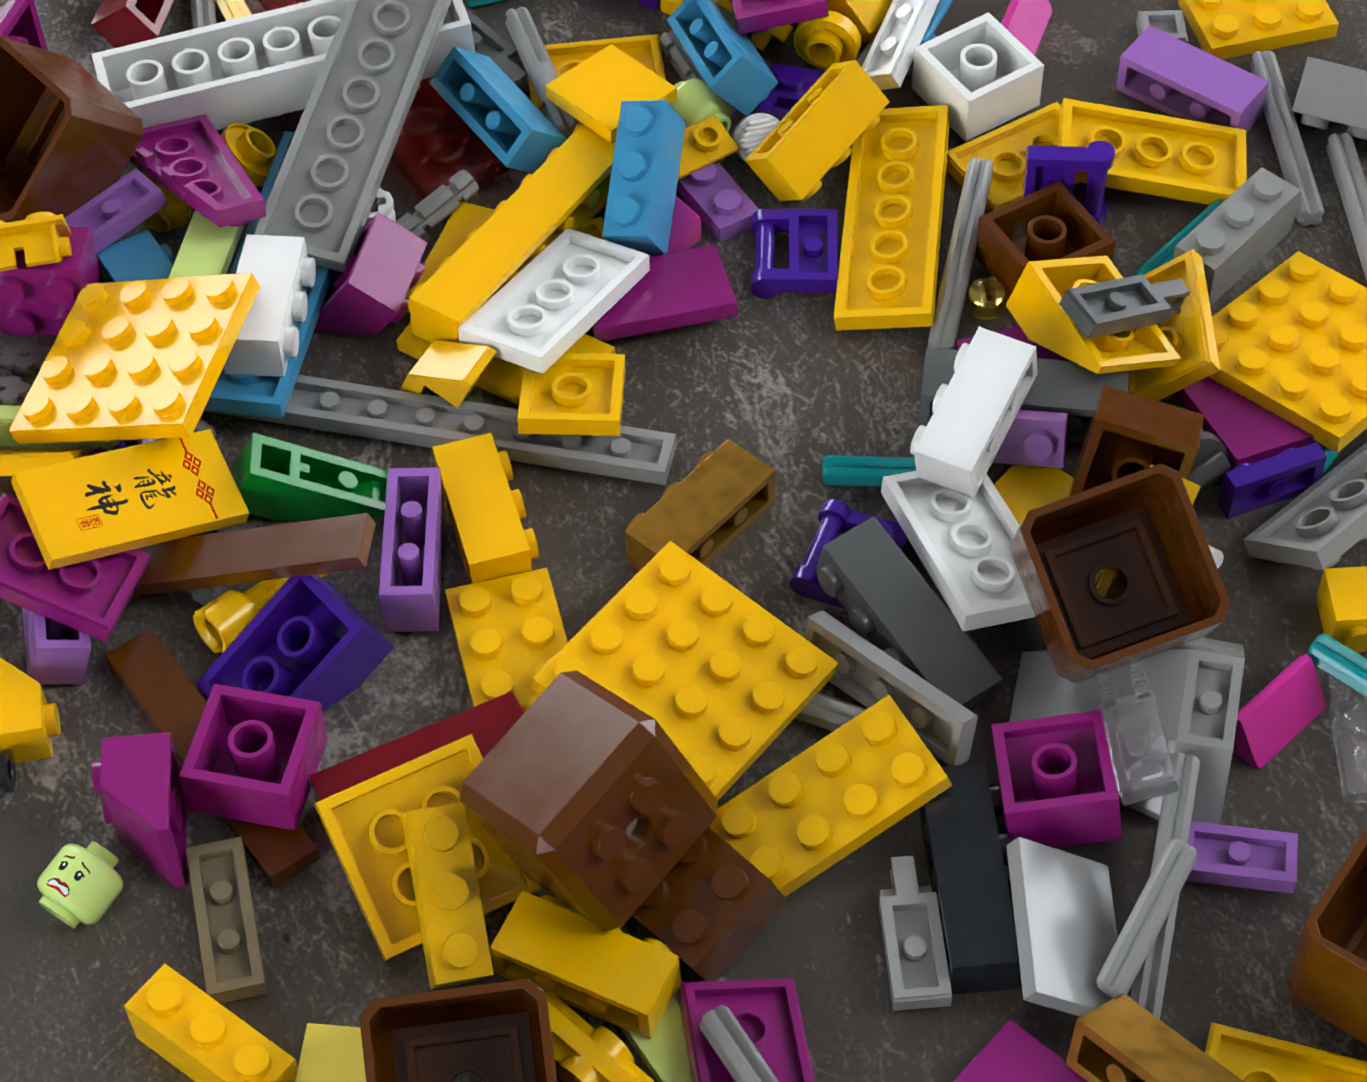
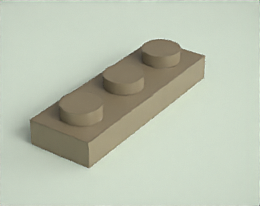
(226, 920)

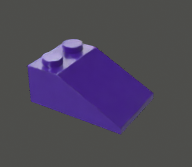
(302, 646)

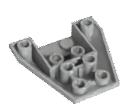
(1196, 698)

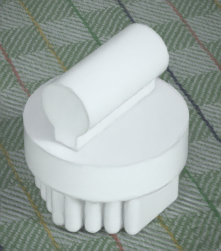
(752, 131)

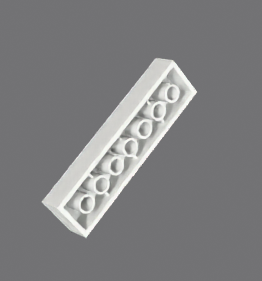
(243, 65)

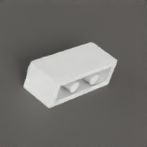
(271, 325)
(974, 411)

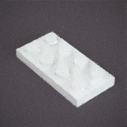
(555, 299)
(962, 547)

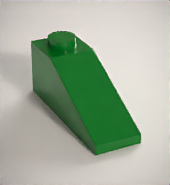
(305, 484)

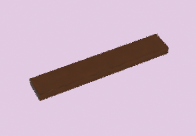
(258, 554)
(176, 707)

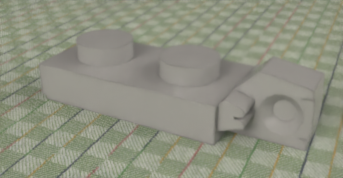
(913, 941)

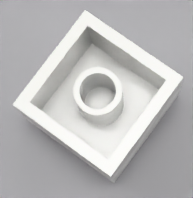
(979, 75)

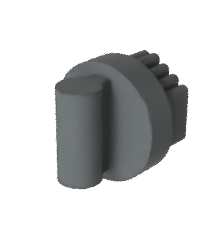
(1210, 461)

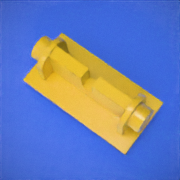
(705, 144)
(41, 237)

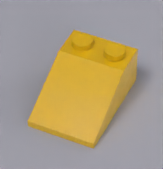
(1043, 320)

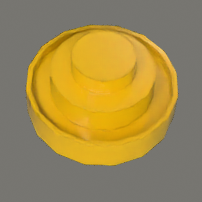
(827, 40)
(251, 149)

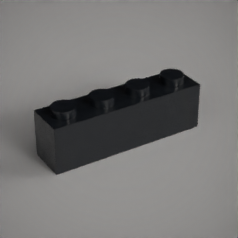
(970, 880)

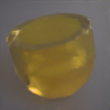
(977, 302)

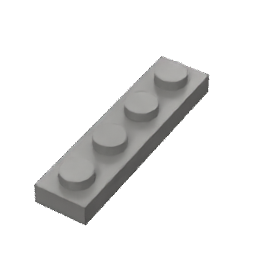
(872, 674)

